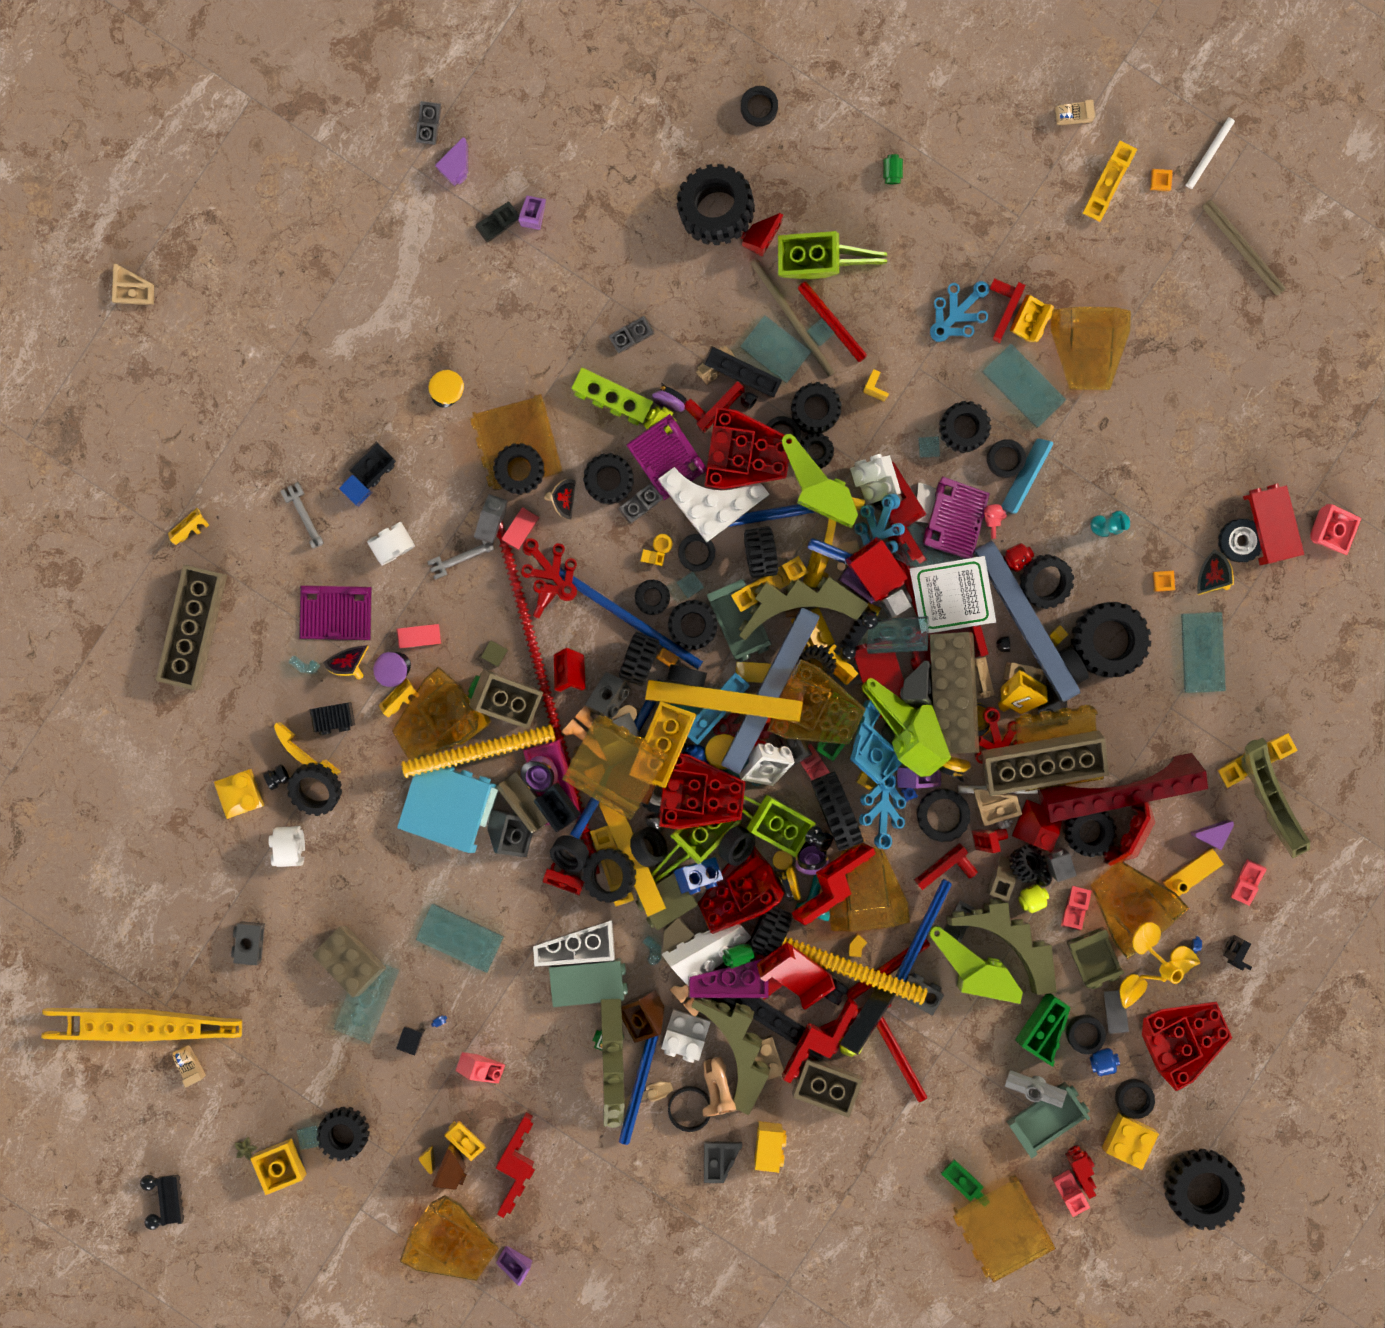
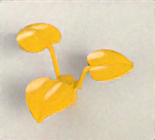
(1181, 962)

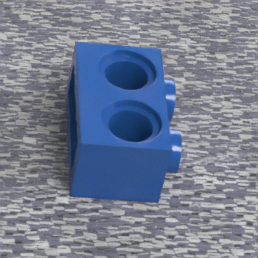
(698, 875)

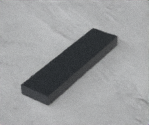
(742, 371)
(867, 1020)

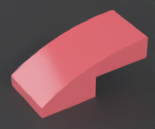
(520, 528)
(418, 636)
(814, 765)
(1247, 882)
(1076, 908)
(1071, 1193)

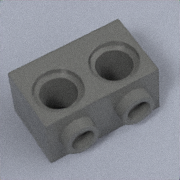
(929, 1007)

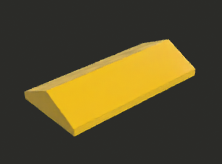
(669, 732)

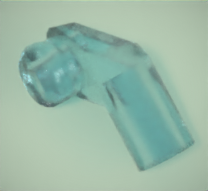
(304, 668)
(655, 950)

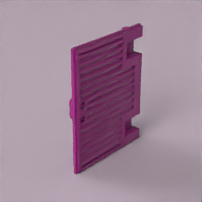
(664, 452)
(956, 518)
(335, 613)

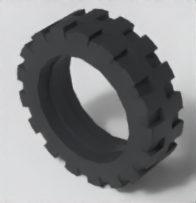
(1061, 592)
(307, 804)
(961, 826)
(590, 875)

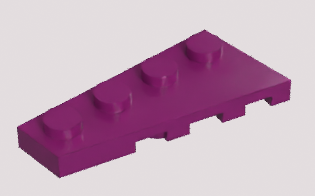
(729, 983)

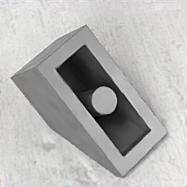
(490, 518)
(896, 603)
(1060, 865)

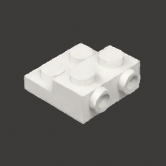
(875, 478)
(767, 764)
(685, 1035)

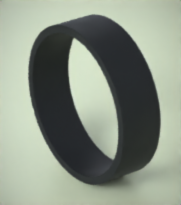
(677, 1125)

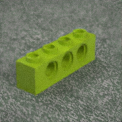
(587, 378)

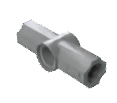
(1036, 1089)

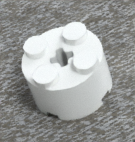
(391, 543)
(287, 846)

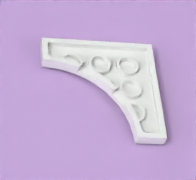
(711, 509)

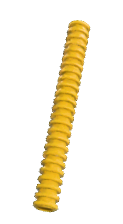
(478, 751)
(861, 973)

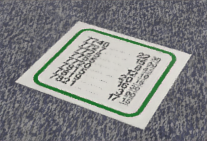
(954, 594)

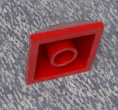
(761, 234)
(1036, 828)

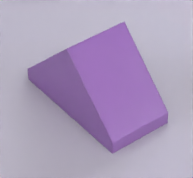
(532, 212)
(1214, 834)
(514, 1264)

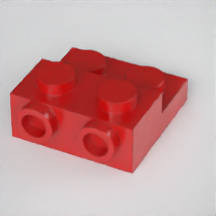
(1082, 1168)

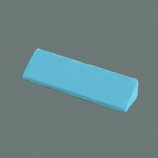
(1027, 476)

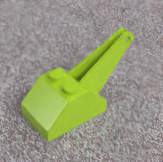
(818, 255)
(818, 492)
(918, 733)
(779, 824)
(696, 842)
(977, 975)

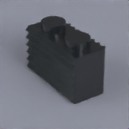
(332, 717)

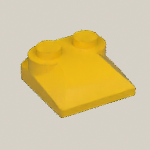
(238, 793)

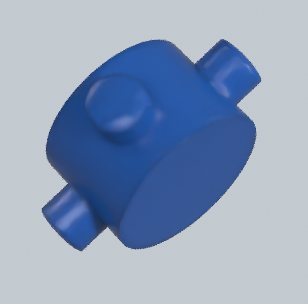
(909, 793)
(1196, 944)
(439, 1021)

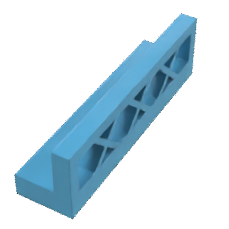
(708, 718)

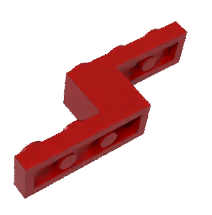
(907, 513)
(833, 883)
(820, 1041)
(515, 1165)

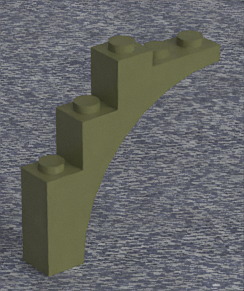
(774, 601)
(1268, 791)
(1035, 957)
(734, 1024)
(612, 1063)

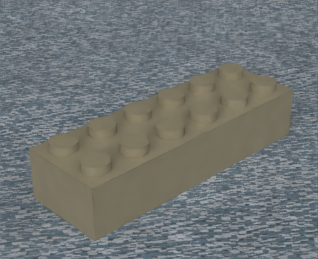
(191, 627)
(955, 690)
(1045, 763)

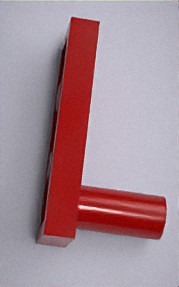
(1009, 291)
(706, 420)
(989, 840)
(955, 856)

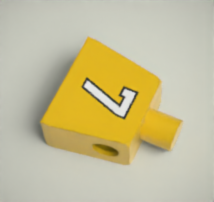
(1022, 693)

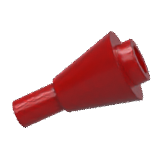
(543, 600)

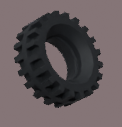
(837, 811)

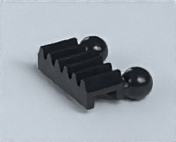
(866, 621)
(169, 1200)

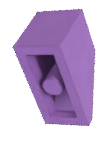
(455, 163)
(908, 779)

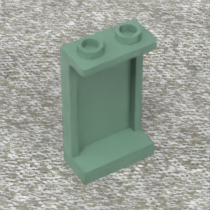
(731, 619)
(587, 982)
(1045, 1122)

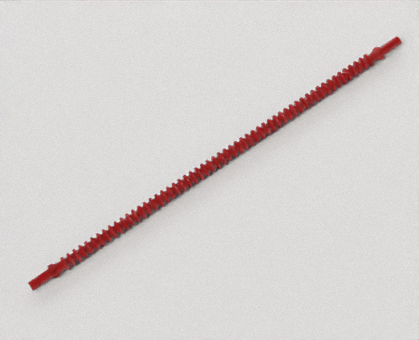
(506, 550)

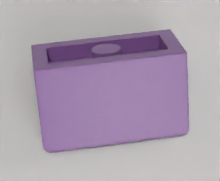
(851, 581)

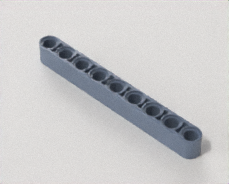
(1028, 623)
(771, 687)

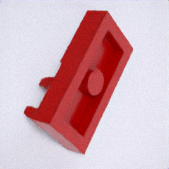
(565, 882)

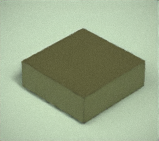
(494, 653)

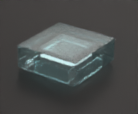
(820, 332)
(929, 447)
(690, 585)
(307, 1137)

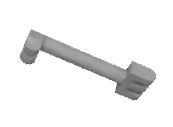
(295, 497)
(442, 566)

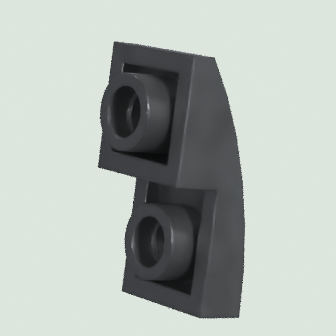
(428, 122)
(631, 334)
(640, 503)
(1115, 1013)

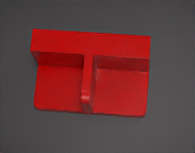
(569, 670)

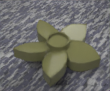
(245, 1149)

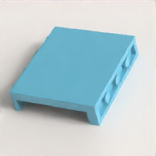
(446, 807)

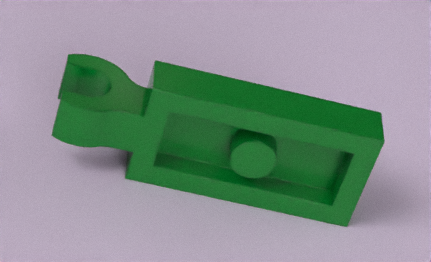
(963, 1180)

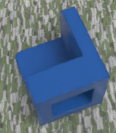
(355, 490)

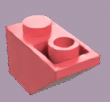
(479, 1068)

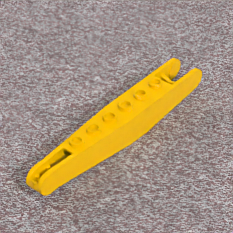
(139, 1025)

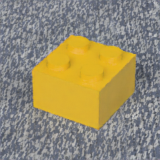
(1130, 1140)
(769, 1147)
(278, 1166)

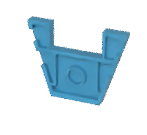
(872, 751)

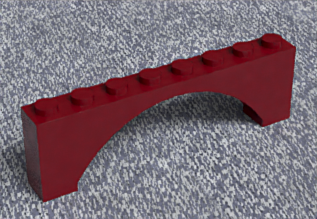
(1180, 777)

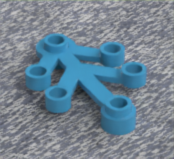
(957, 313)
(879, 530)
(883, 807)

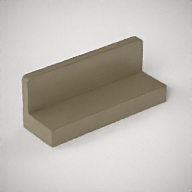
(522, 801)

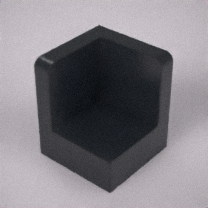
(410, 1040)

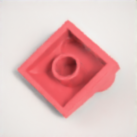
(1335, 528)

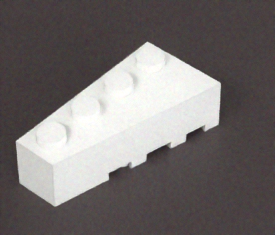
(584, 946)
(704, 951)

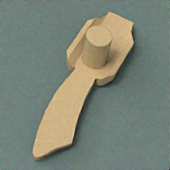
(654, 1092)

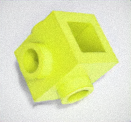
(656, 415)

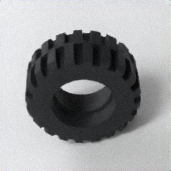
(711, 181)
(1137, 639)
(1218, 1210)

